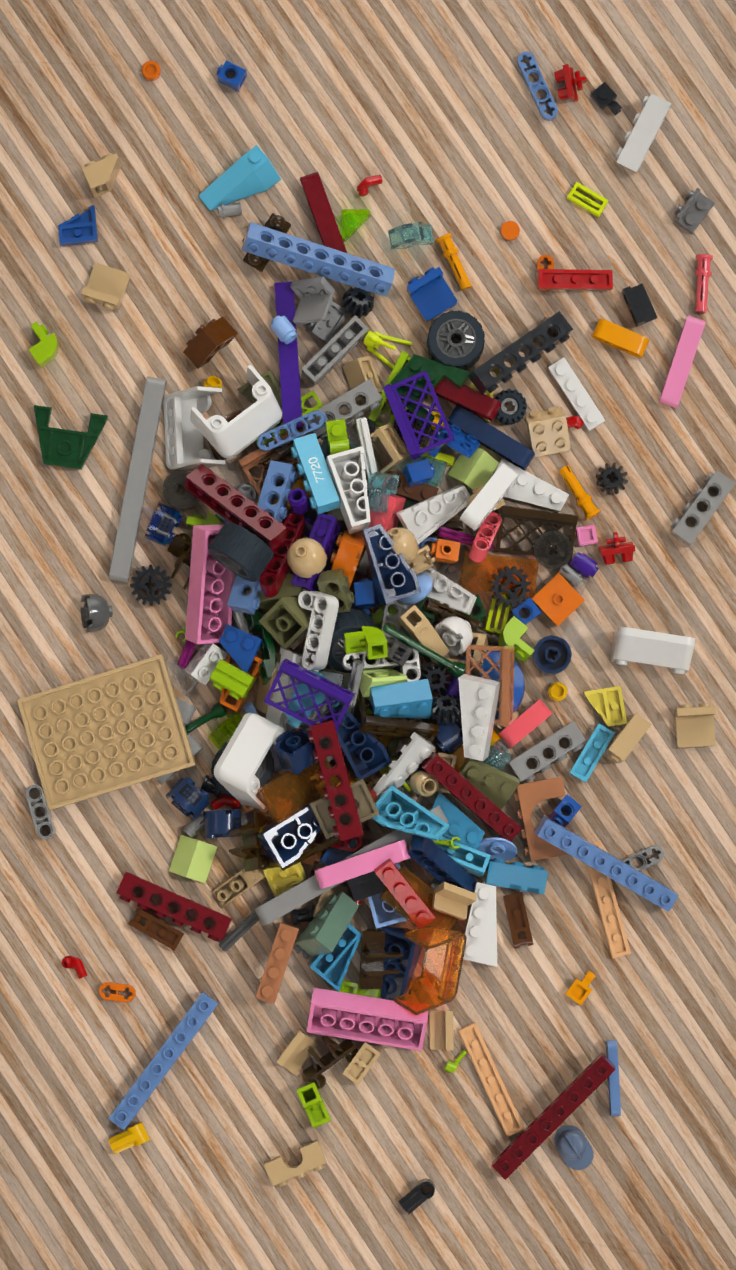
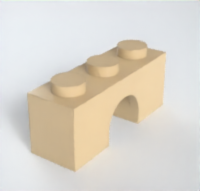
(280, 1172)

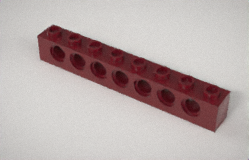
(554, 1115)

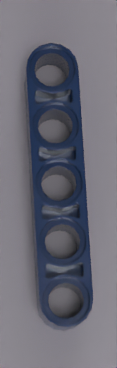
(491, 437)
(439, 863)

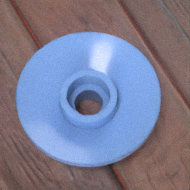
(425, 584)
(498, 848)

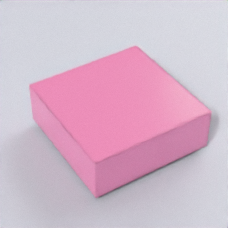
(586, 535)

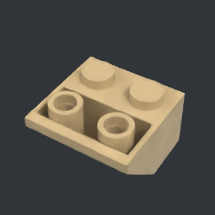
(102, 174)

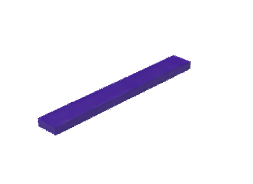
(288, 357)

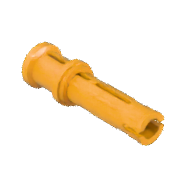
(451, 254)
(583, 500)

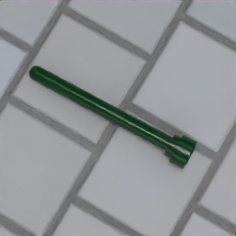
(454, 667)
(216, 712)

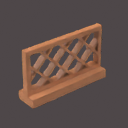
(254, 460)
(506, 671)

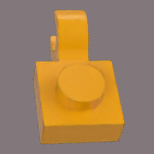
(579, 989)

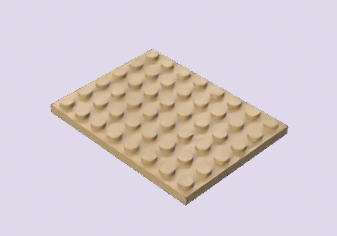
(106, 732)

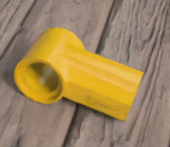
(131, 1137)

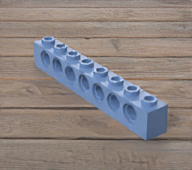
(318, 259)
(276, 472)
(606, 863)
(163, 1061)

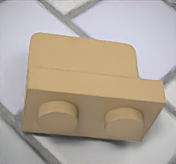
(106, 286)
(548, 431)
(695, 725)

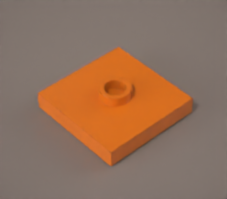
(557, 599)

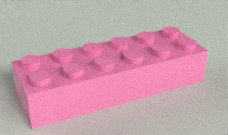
(208, 590)
(365, 1019)

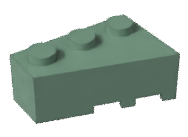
(328, 925)

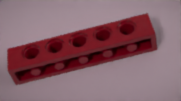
(234, 506)
(471, 797)
(341, 830)
(126, 893)

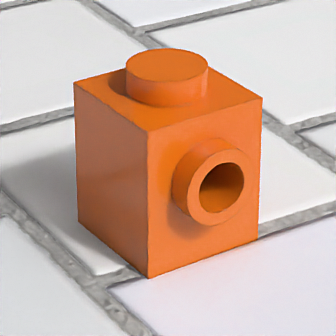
(445, 551)

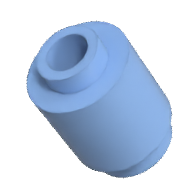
(283, 329)

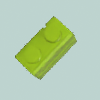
(232, 679)

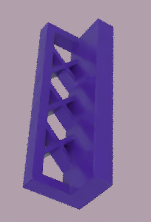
(325, 532)

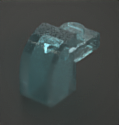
(410, 235)
(380, 487)

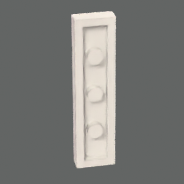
(576, 394)

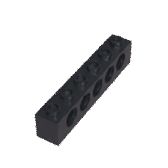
(481, 375)

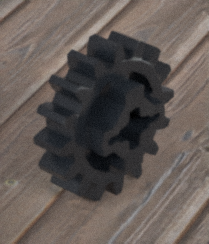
(508, 579)
(159, 585)

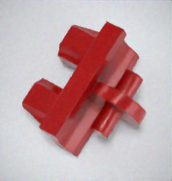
(567, 75)
(617, 547)

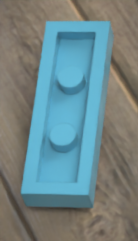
(592, 752)

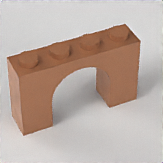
(528, 797)
(277, 962)

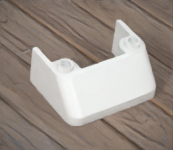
(244, 429)
(182, 438)
(652, 649)
(244, 756)

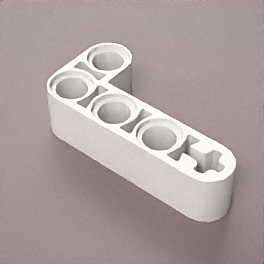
(499, 485)
(321, 627)
(382, 663)

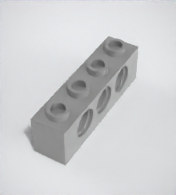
(335, 350)
(366, 390)
(688, 534)
(569, 732)

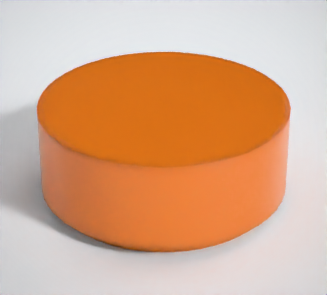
(151, 70)
(510, 230)

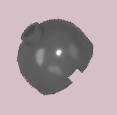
(95, 612)

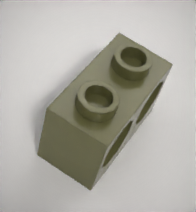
(339, 589)

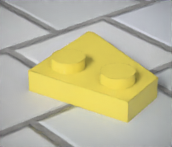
(608, 704)
(283, 880)

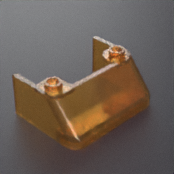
(440, 969)

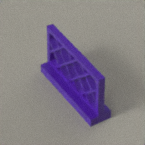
(405, 424)
(312, 681)

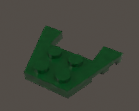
(436, 372)
(63, 446)

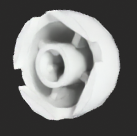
(455, 634)

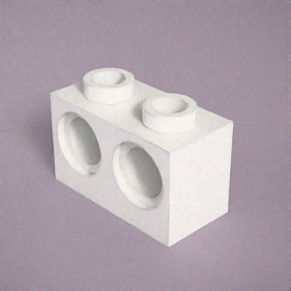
(205, 662)

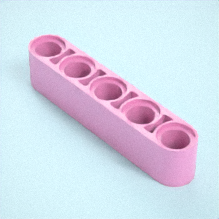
(682, 361)
(361, 864)

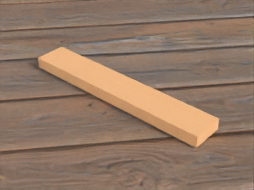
(609, 912)
(491, 1079)

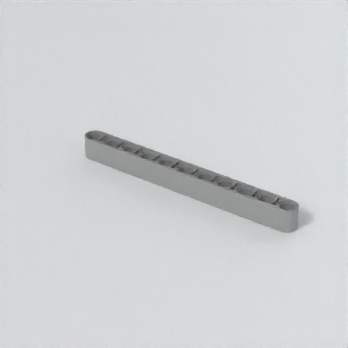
(137, 479)
(310, 888)

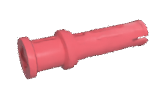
(702, 273)

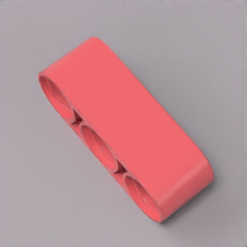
(485, 537)
(525, 723)

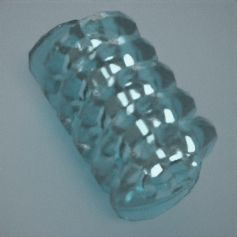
(499, 757)

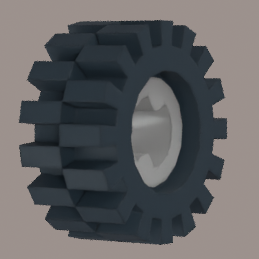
(517, 402)

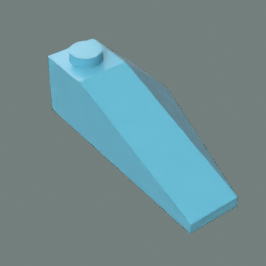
(246, 177)
(406, 815)

